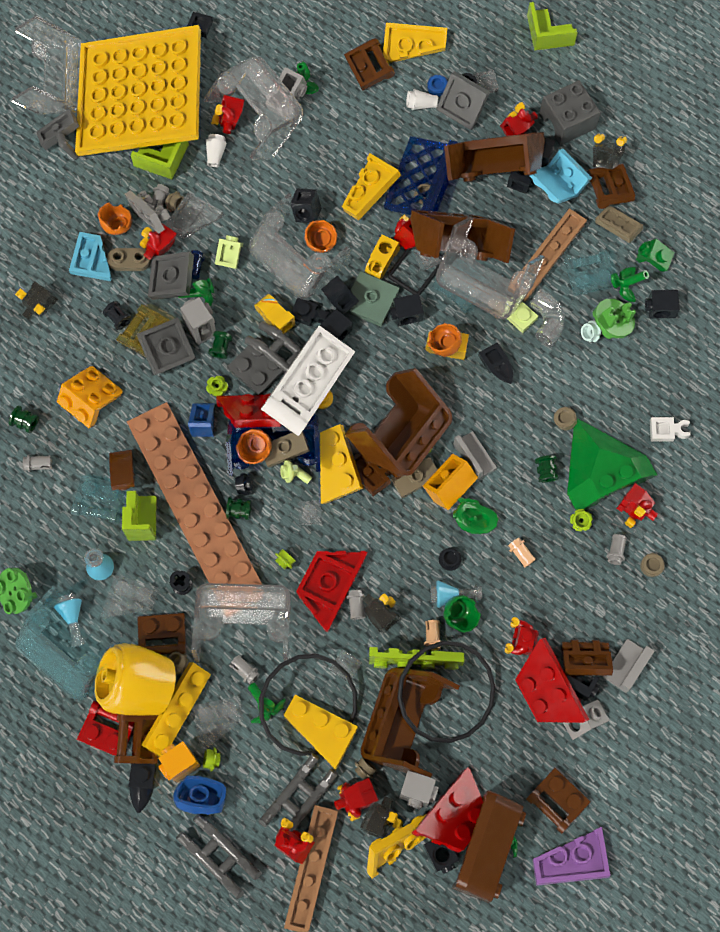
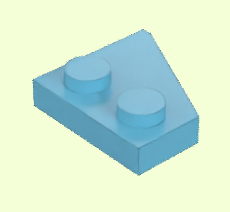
(90, 258)

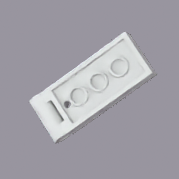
(308, 380)

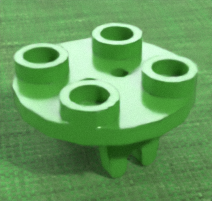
(614, 318)
(15, 591)

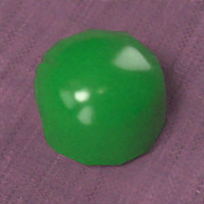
(461, 613)

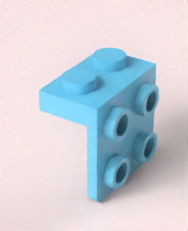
(561, 178)

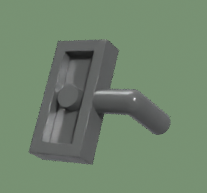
(56, 131)

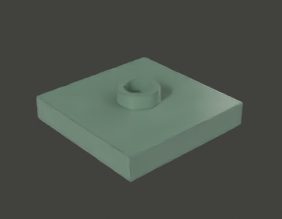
(374, 298)

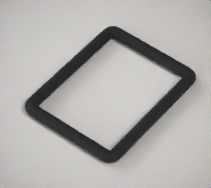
(404, 285)

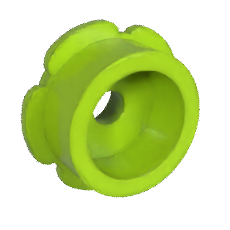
(216, 391)
(587, 518)
(284, 559)
(211, 759)

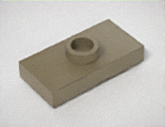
(619, 223)
(287, 448)
(409, 484)

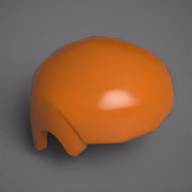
(115, 219)
(320, 236)
(445, 340)
(254, 446)

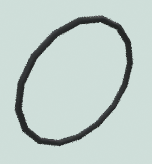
(277, 669)
(491, 700)

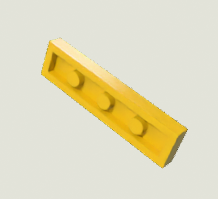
(183, 699)

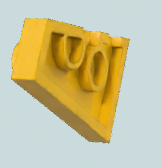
(412, 41)
(372, 184)
(338, 468)
(322, 729)
(390, 847)

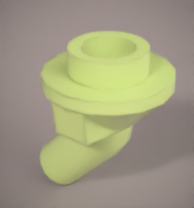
(289, 471)

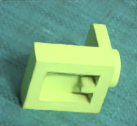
(228, 252)
(523, 317)

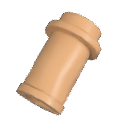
(521, 552)
(432, 633)

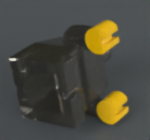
(608, 154)
(36, 300)
(380, 612)
(380, 818)

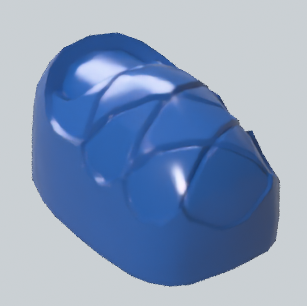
(200, 795)

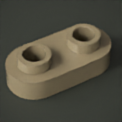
(128, 259)

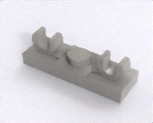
(143, 208)

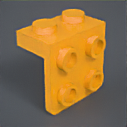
(87, 394)

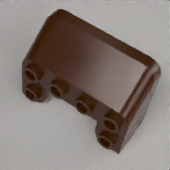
(408, 428)

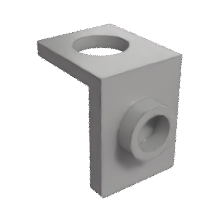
(596, 715)

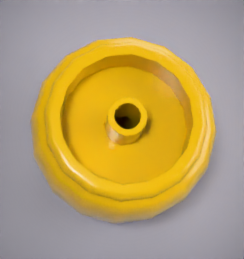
(134, 681)

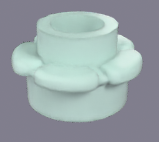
(591, 331)

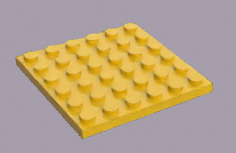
(139, 91)

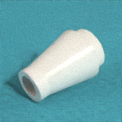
(421, 100)
(215, 147)

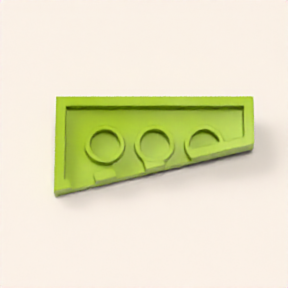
(394, 656)

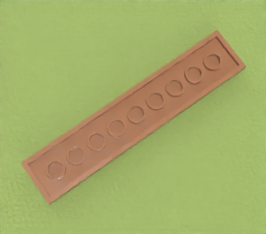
(191, 498)

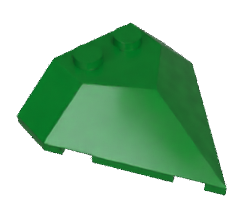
(602, 466)

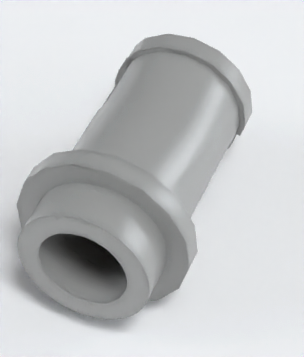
(160, 195)
(37, 463)
(617, 548)
(356, 604)
(244, 670)

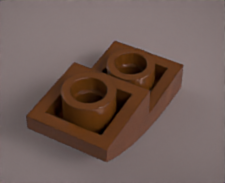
(121, 470)

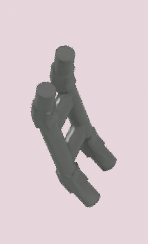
(270, 352)
(299, 782)
(202, 856)

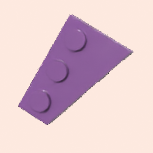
(575, 861)

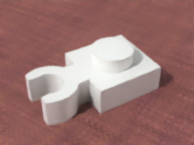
(665, 430)

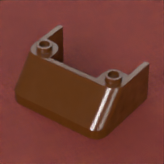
(495, 155)
(434, 229)
(388, 734)
(489, 847)

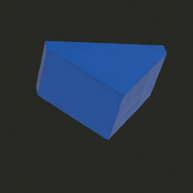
(202, 420)

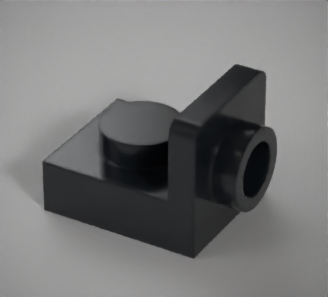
(581, 689)

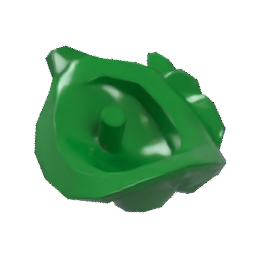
(474, 517)

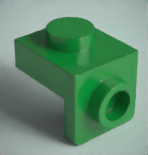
(656, 254)

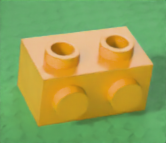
(450, 481)
(177, 762)

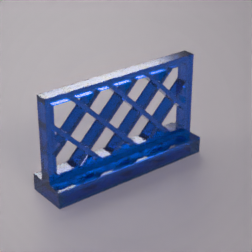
(437, 186)

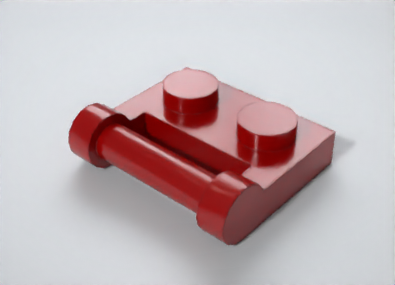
(98, 734)

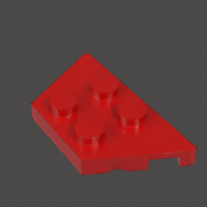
(246, 410)
(328, 583)
(548, 688)
(453, 815)

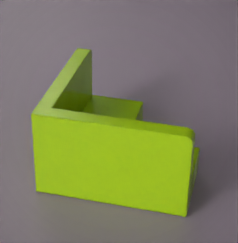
(547, 36)
(160, 163)
(139, 517)

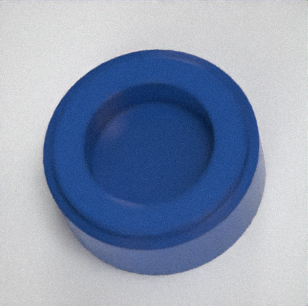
(436, 85)

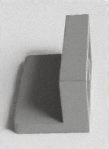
(475, 454)
(628, 665)

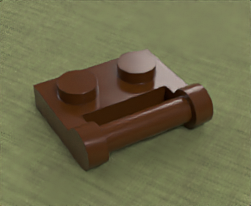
(363, 67)
(617, 184)
(163, 627)
(142, 726)
(563, 794)

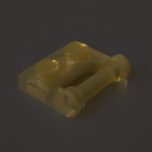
(154, 320)

